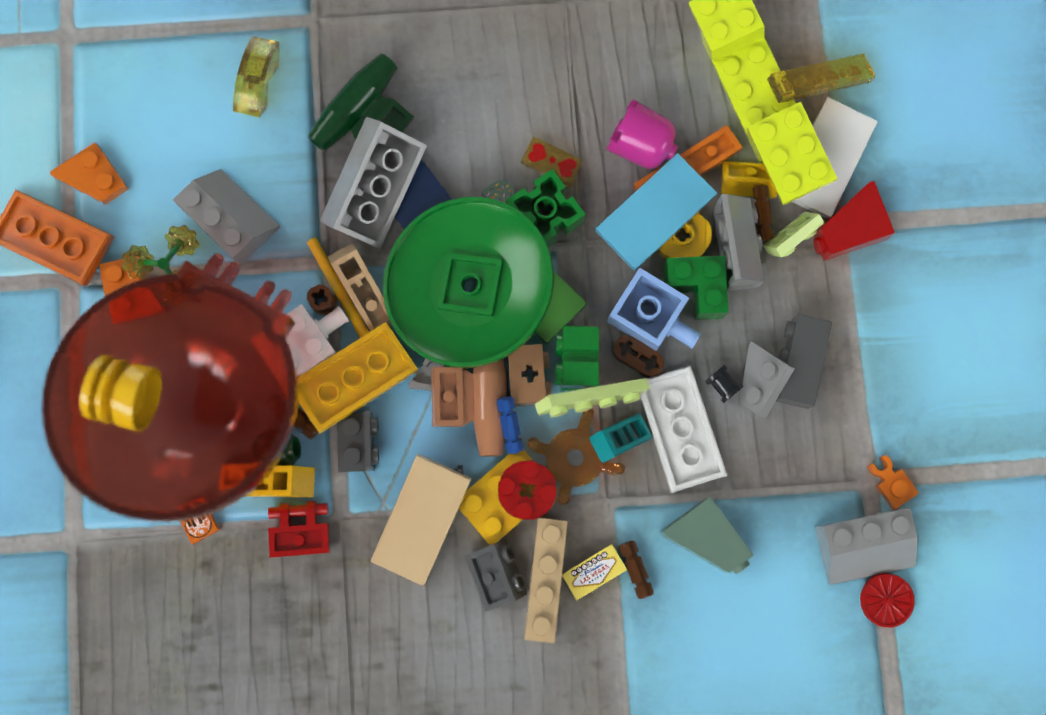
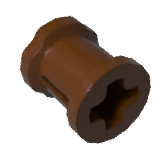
(319, 292)

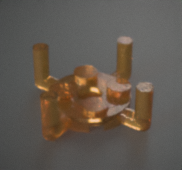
(562, 471)

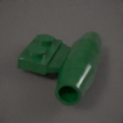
(359, 100)

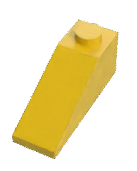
(287, 482)

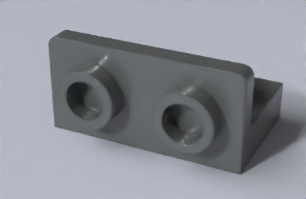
(356, 443)
(496, 575)

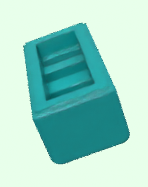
(606, 445)

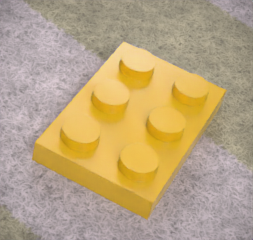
(483, 506)

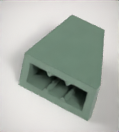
(710, 537)

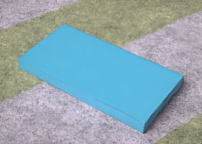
(656, 212)

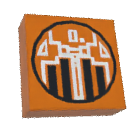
(200, 528)

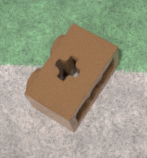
(526, 358)

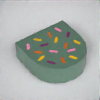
(499, 191)

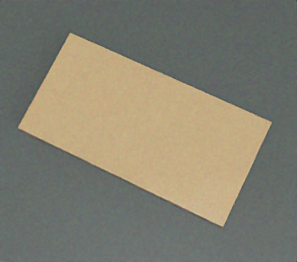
(420, 519)

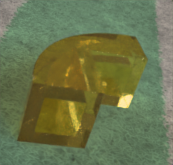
(255, 70)

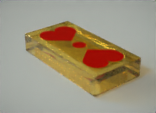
(544, 157)

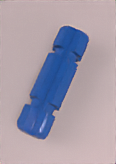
(510, 424)

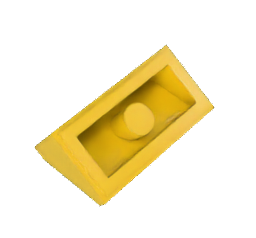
(741, 177)

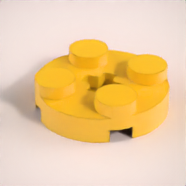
(695, 246)

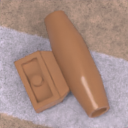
(470, 397)

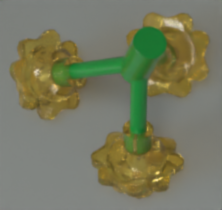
(140, 261)

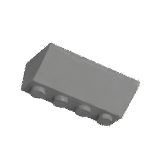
(373, 182)

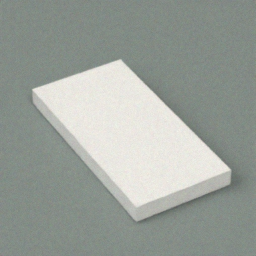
(843, 137)
(682, 430)

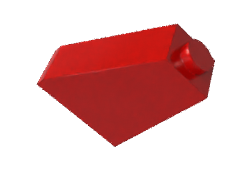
(855, 225)

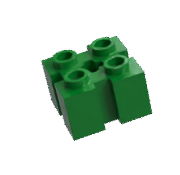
(549, 195)
(579, 358)

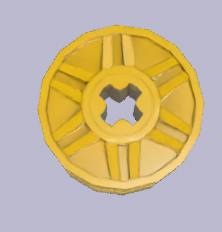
(121, 393)

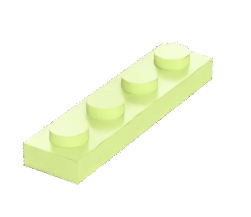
(583, 399)

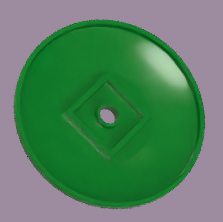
(440, 254)

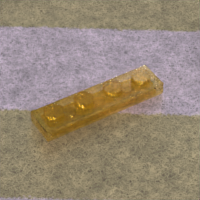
(820, 78)

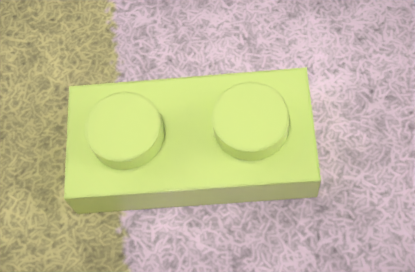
(798, 230)

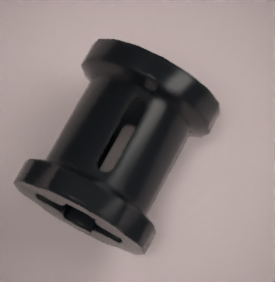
(724, 384)

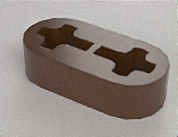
(641, 350)

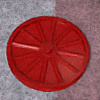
(887, 600)

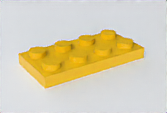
(353, 377)

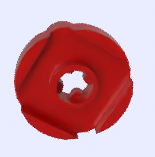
(530, 473)

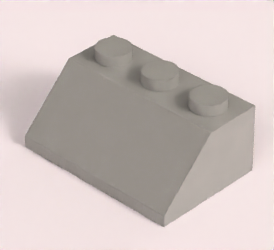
(227, 214)
(738, 242)
(868, 545)

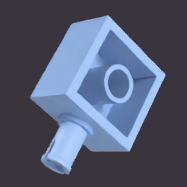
(651, 312)

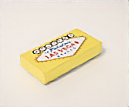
(594, 572)

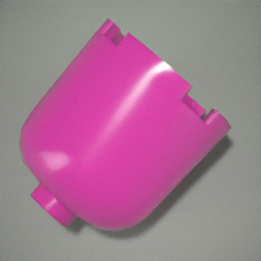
(643, 137)

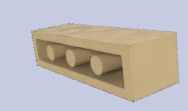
(545, 580)

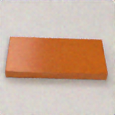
(52, 238)

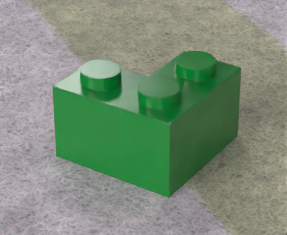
(703, 277)

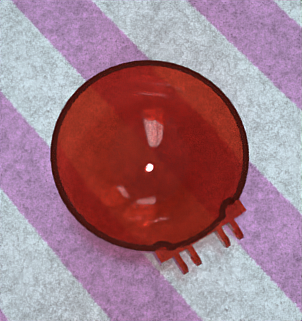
(221, 405)

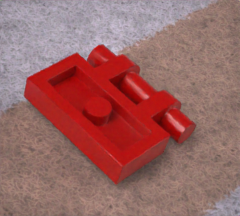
(299, 539)

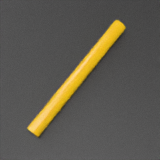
(337, 287)

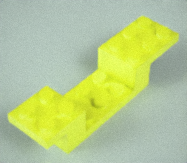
(776, 131)

